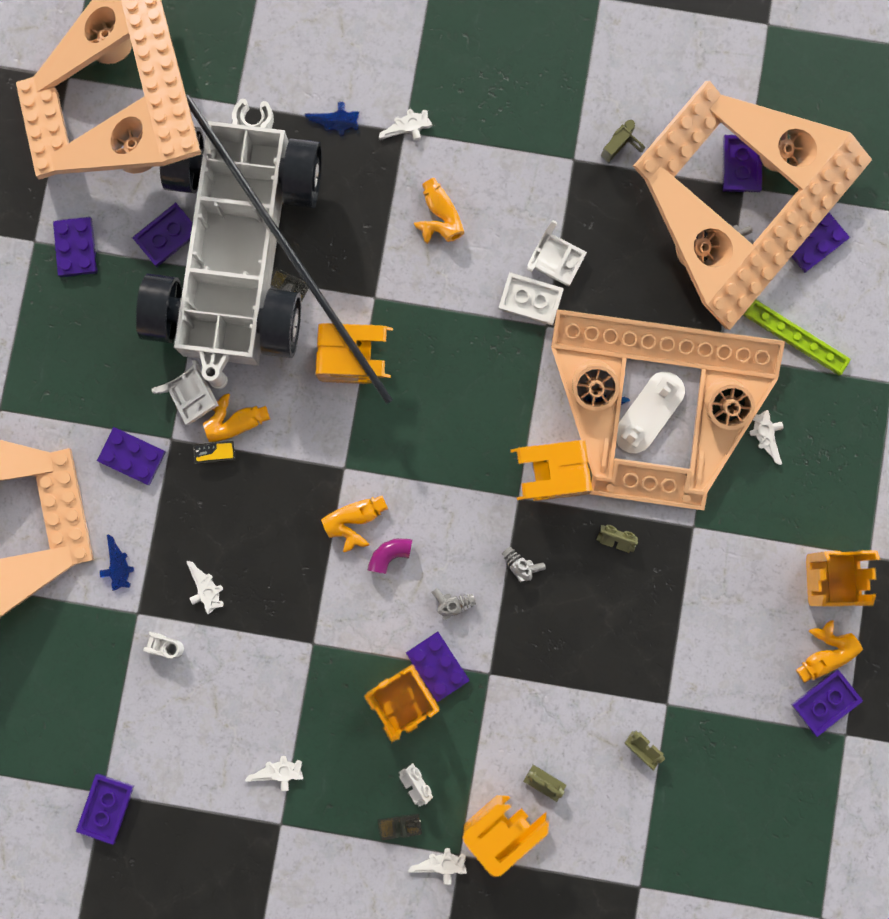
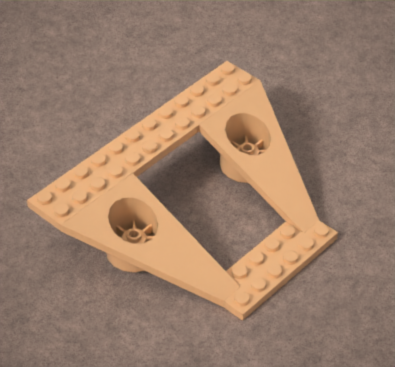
(152, 129)
(736, 271)
(726, 362)
(62, 516)

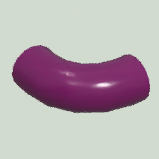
(387, 552)

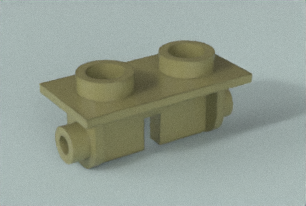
(625, 539)
(639, 745)
(545, 783)

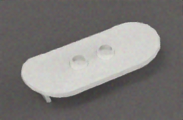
(650, 412)

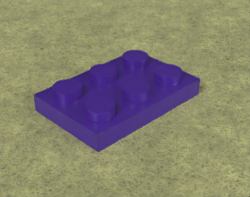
(740, 166)
(165, 234)
(820, 243)
(75, 247)
(131, 456)
(437, 666)
(826, 702)
(105, 808)

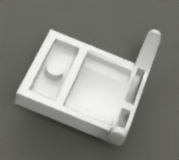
(556, 257)
(190, 394)

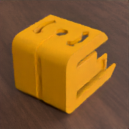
(336, 361)
(559, 477)
(838, 580)
(402, 702)
(500, 840)

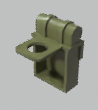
(620, 139)

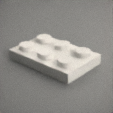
(530, 298)

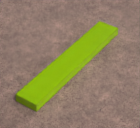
(797, 337)

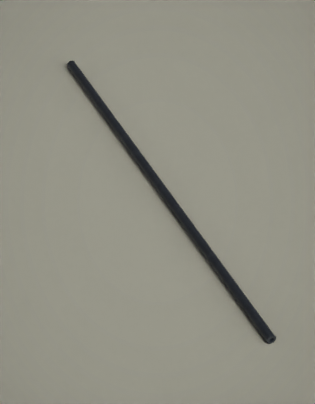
(289, 251)

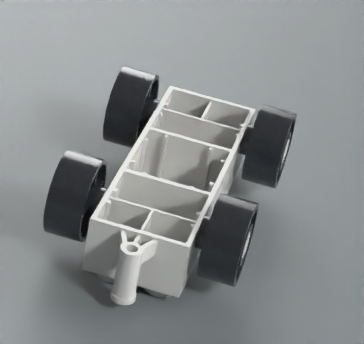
(226, 291)

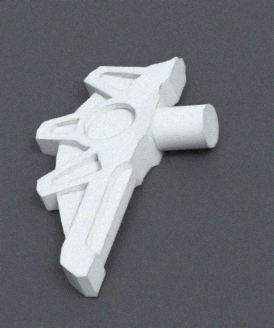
(410, 124)
(764, 431)
(207, 590)
(280, 771)
(443, 863)

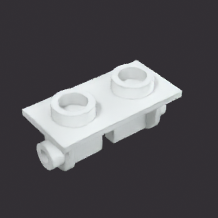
(412, 777)

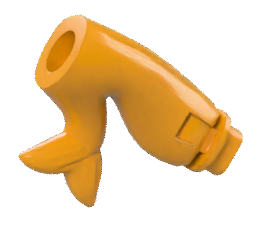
(441, 206)
(239, 422)
(355, 513)
(826, 661)

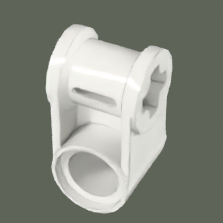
(160, 644)

